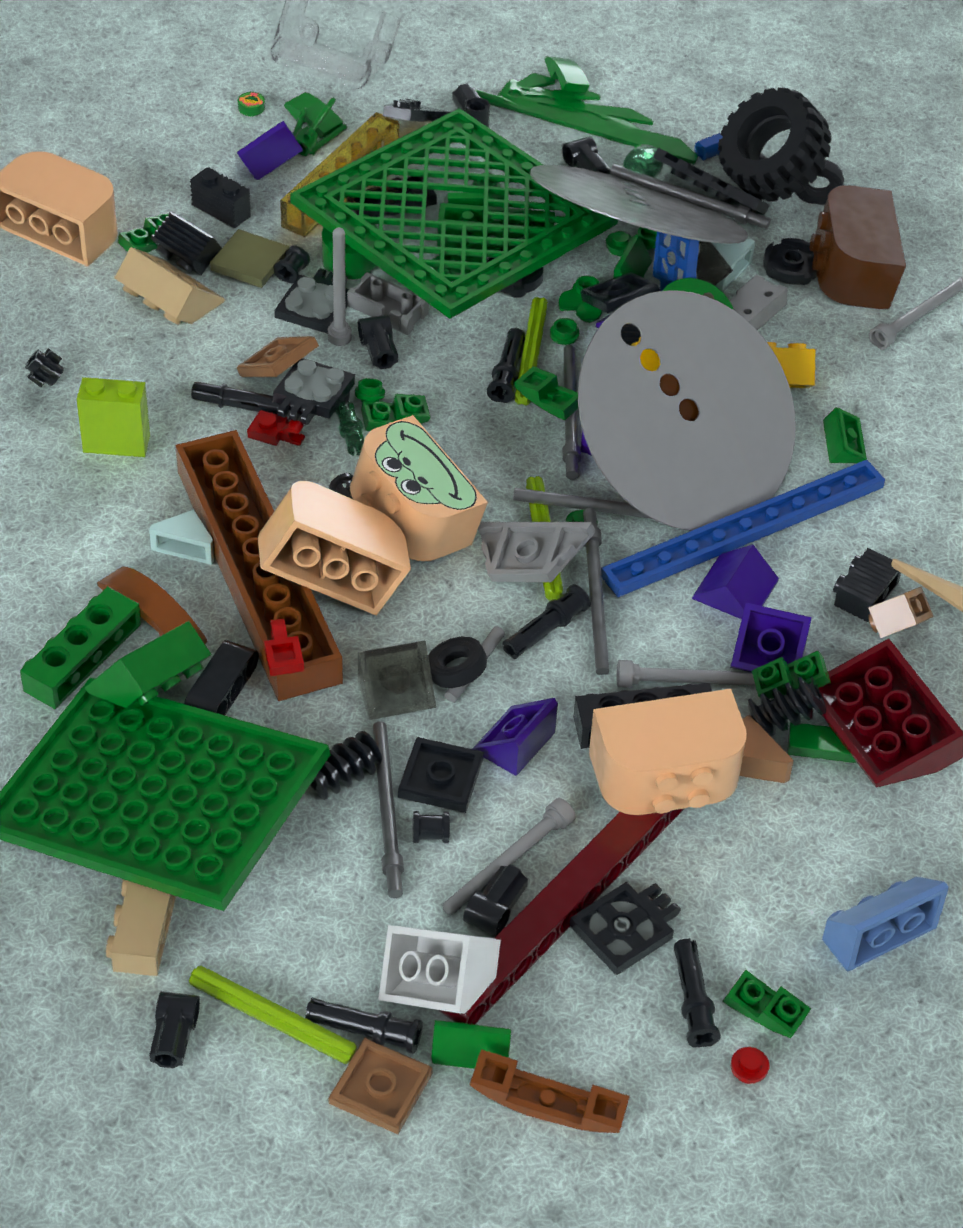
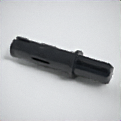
(233, 397)

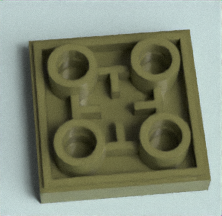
(249, 258)

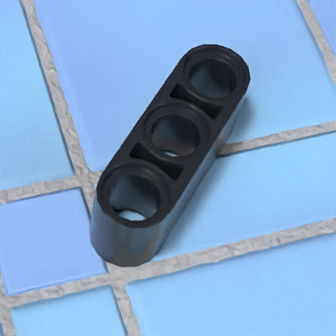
(223, 678)

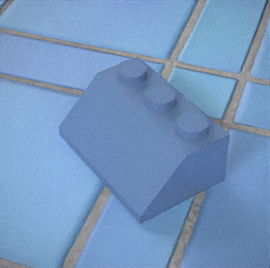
(885, 921)

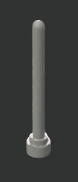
(339, 331)
(885, 334)
(631, 674)
(557, 815)

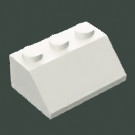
(437, 968)

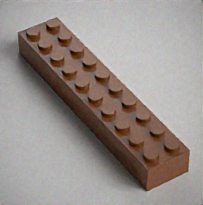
(234, 511)

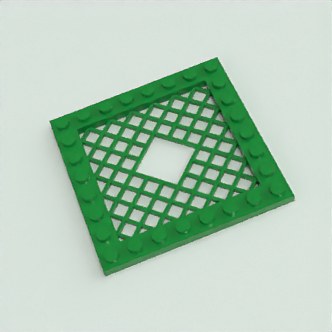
(449, 292)

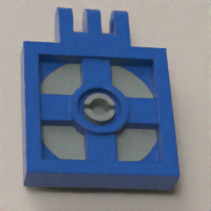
(674, 258)

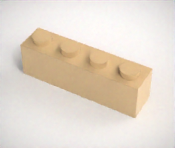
(140, 929)

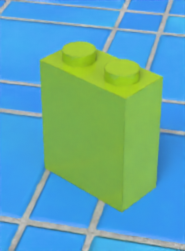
(113, 417)

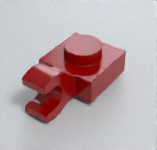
(272, 428)
(283, 652)

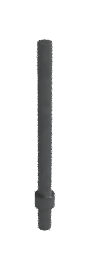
(740, 214)
(571, 450)
(576, 502)
(596, 595)
(392, 861)

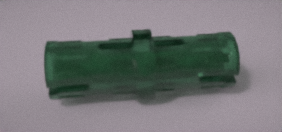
(350, 427)

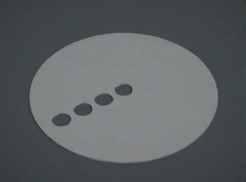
(662, 214)
(643, 445)

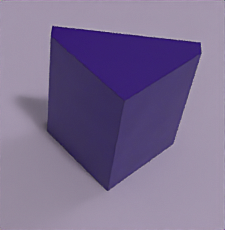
(269, 150)
(737, 579)
(768, 635)
(519, 734)

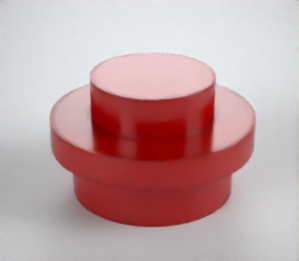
(749, 1065)

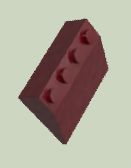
(889, 717)

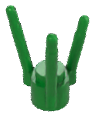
(308, 136)

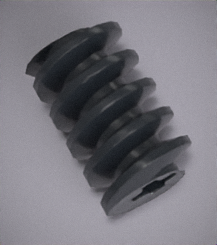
(788, 706)
(345, 761)

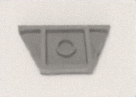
(531, 548)

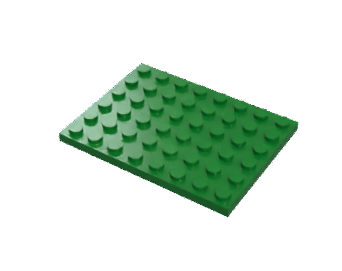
(158, 794)

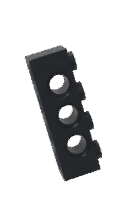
(586, 703)

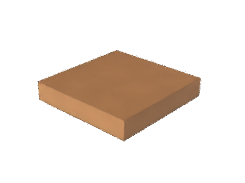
(277, 356)
(381, 1085)

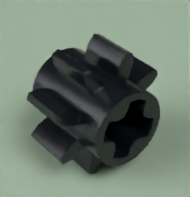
(44, 367)

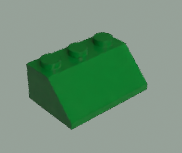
(152, 667)

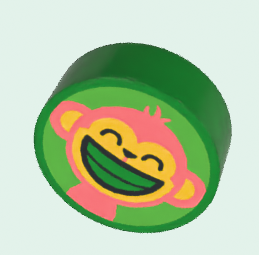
(251, 103)

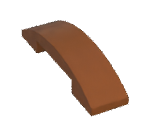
(155, 603)
(547, 1099)

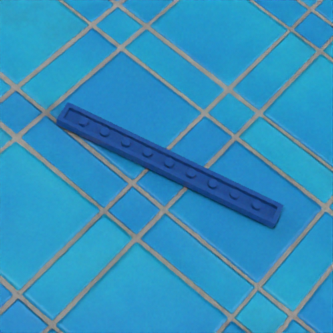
(741, 528)

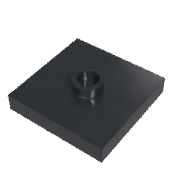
(617, 291)
(440, 774)

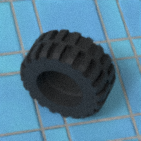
(755, 125)

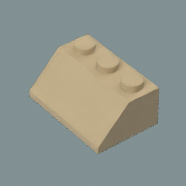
(166, 287)

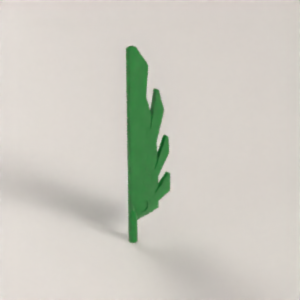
(567, 110)

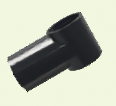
(470, 102)
(584, 155)
(378, 337)
(493, 906)
(174, 1020)

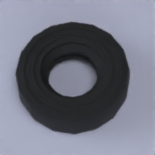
(819, 195)
(463, 673)

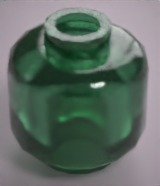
(642, 161)

